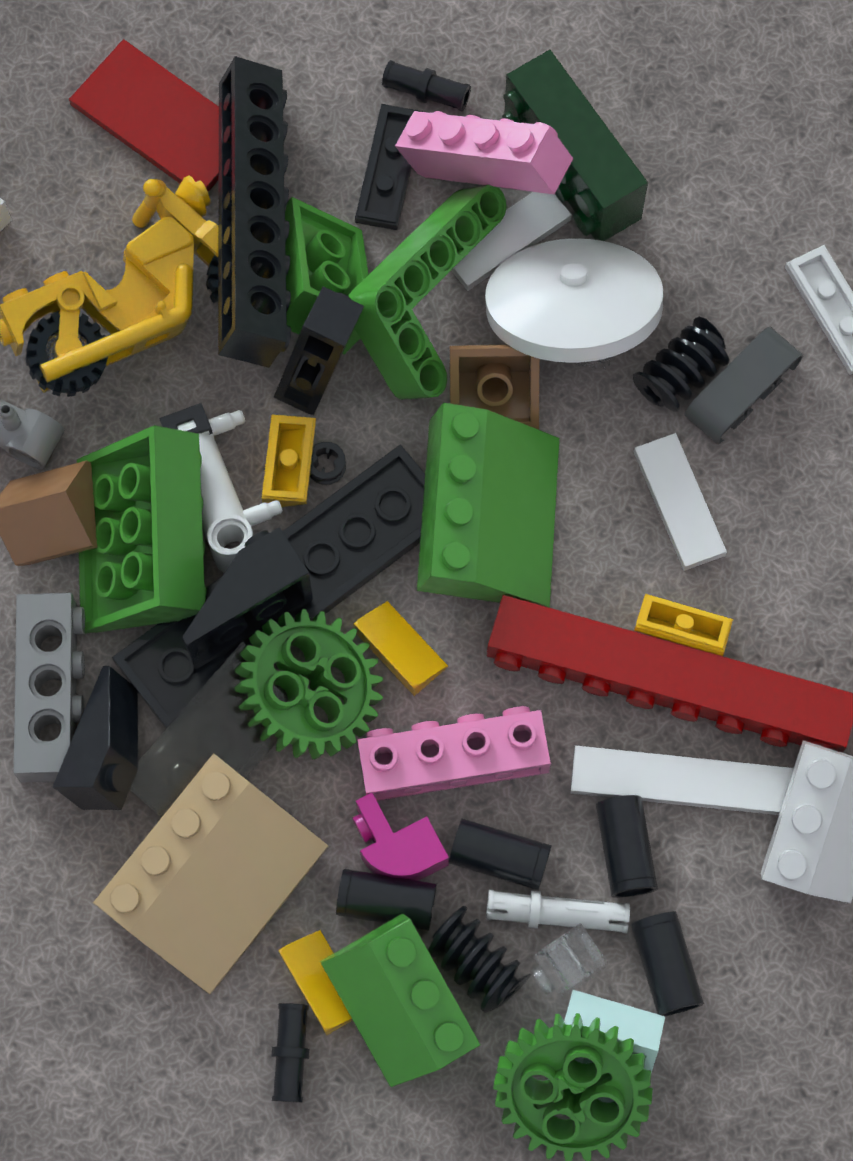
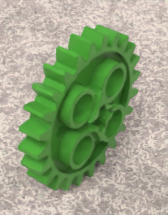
(295, 720)
(573, 1088)

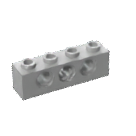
(37, 619)

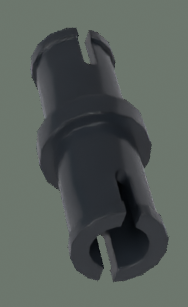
(426, 85)
(290, 1052)

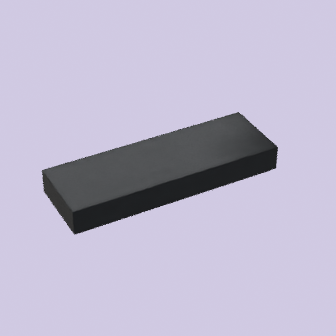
(386, 172)

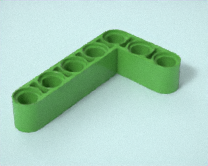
(406, 276)

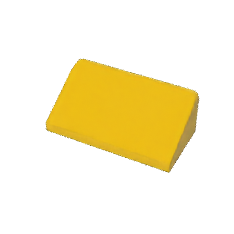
(288, 460)
(683, 625)
(400, 647)
(304, 964)

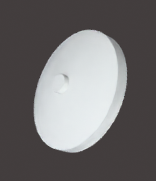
(574, 300)

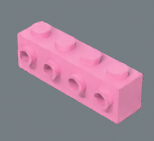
(485, 151)
(454, 754)

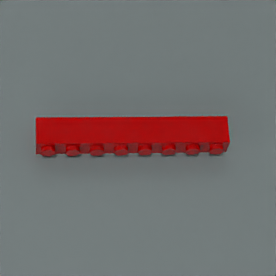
(669, 676)

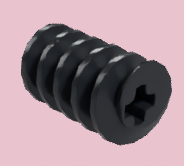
(682, 365)
(476, 961)

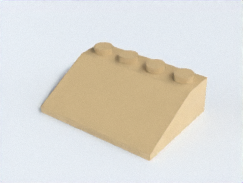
(211, 874)

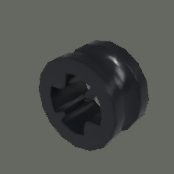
(339, 463)

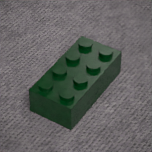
(602, 178)

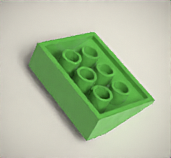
(487, 507)
(146, 532)

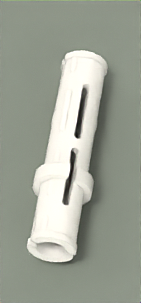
(557, 911)

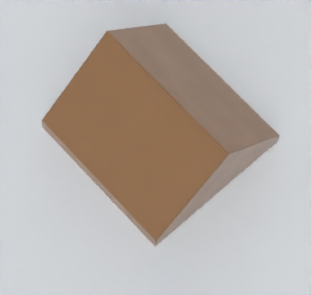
(496, 380)
(49, 514)

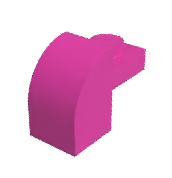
(403, 854)

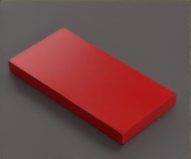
(153, 114)

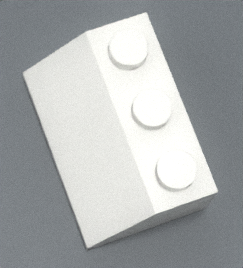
(815, 827)

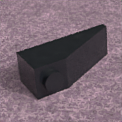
(318, 350)
(104, 747)

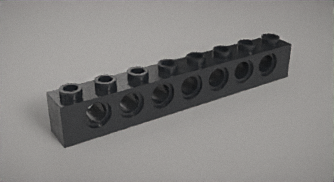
(252, 214)

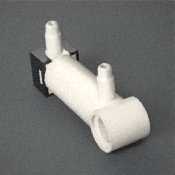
(222, 512)

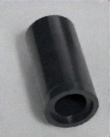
(626, 846)
(499, 854)
(384, 898)
(667, 963)

